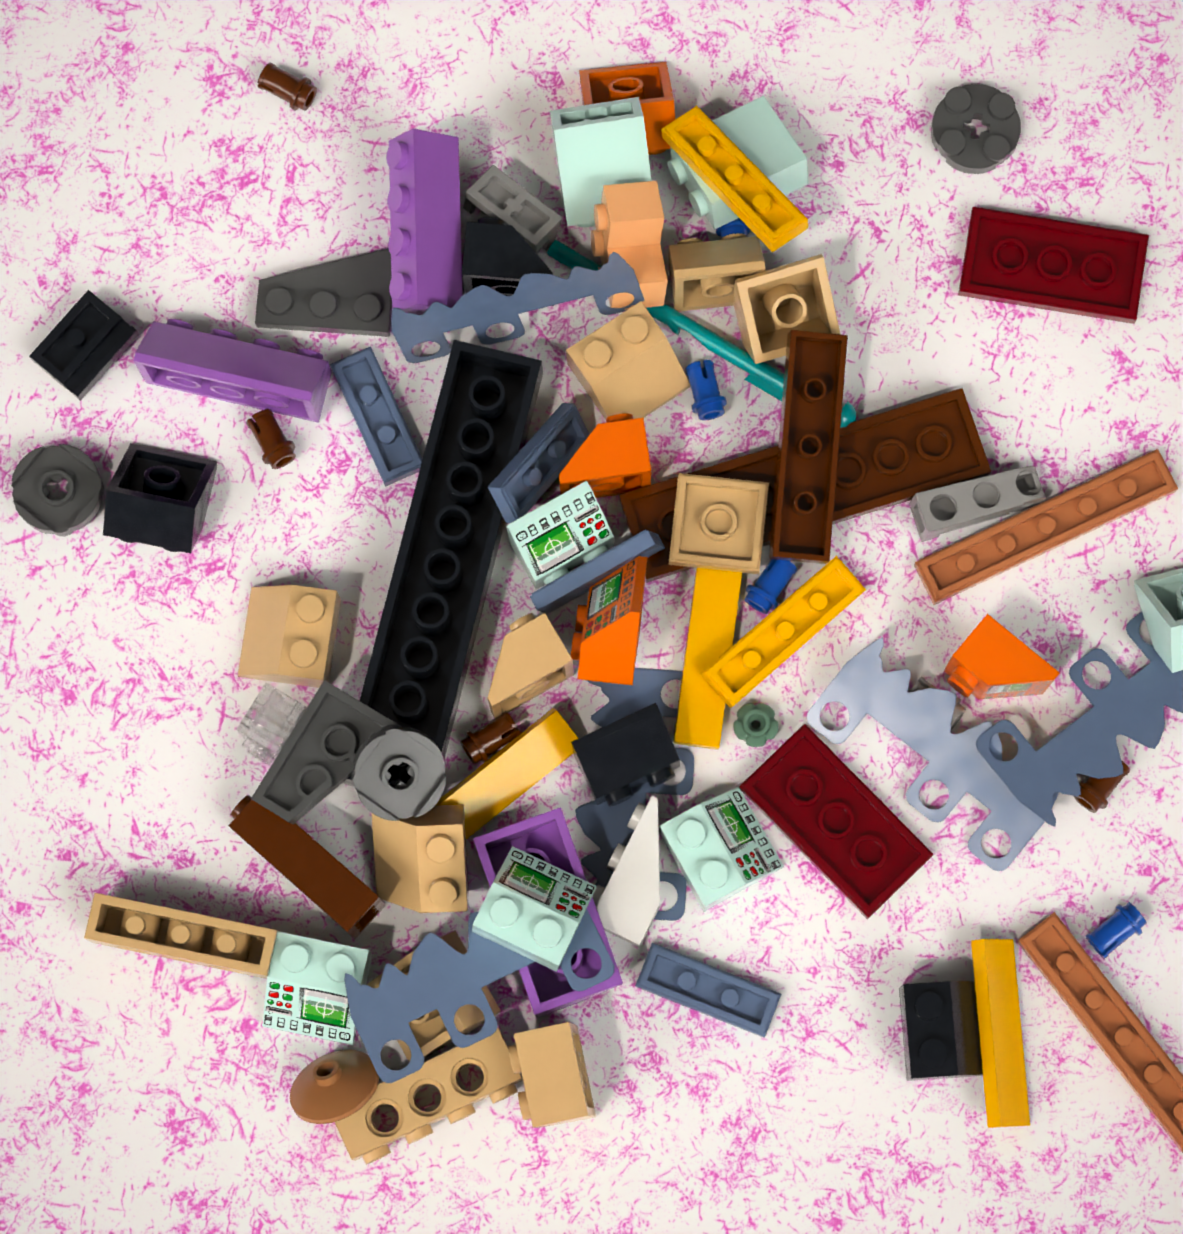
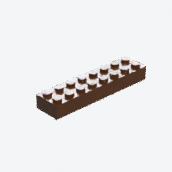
(808, 447)

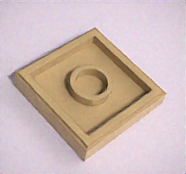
(718, 523)

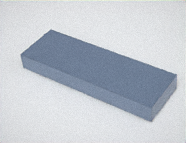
(377, 416)
(538, 463)
(582, 578)
(708, 990)

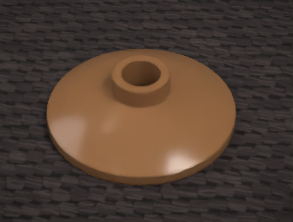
(334, 1086)

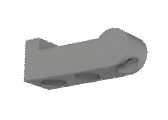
(975, 501)

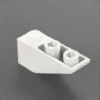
(633, 890)

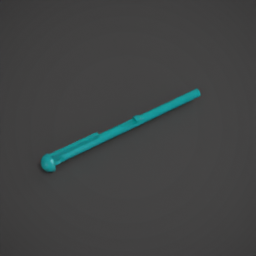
(760, 375)

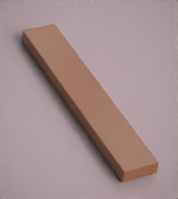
(1045, 527)
(1108, 1021)

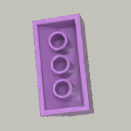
(424, 220)
(234, 370)
(549, 840)

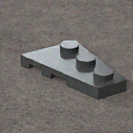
(330, 297)
(318, 753)

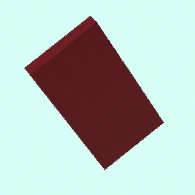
(1053, 265)
(836, 821)

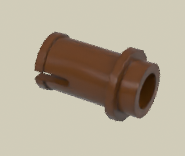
(287, 87)
(276, 448)
(489, 738)
(1096, 791)

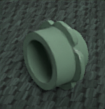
(744, 729)

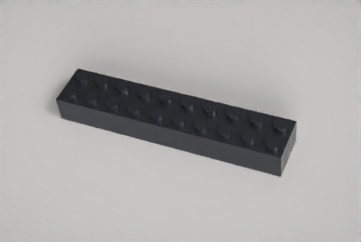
(449, 543)

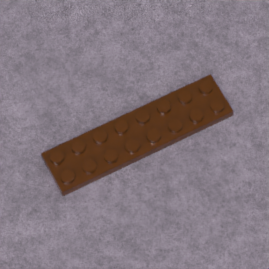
(878, 466)

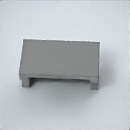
(508, 201)

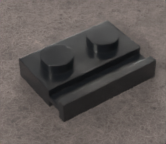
(84, 345)

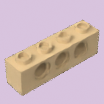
(180, 935)
(499, 1082)

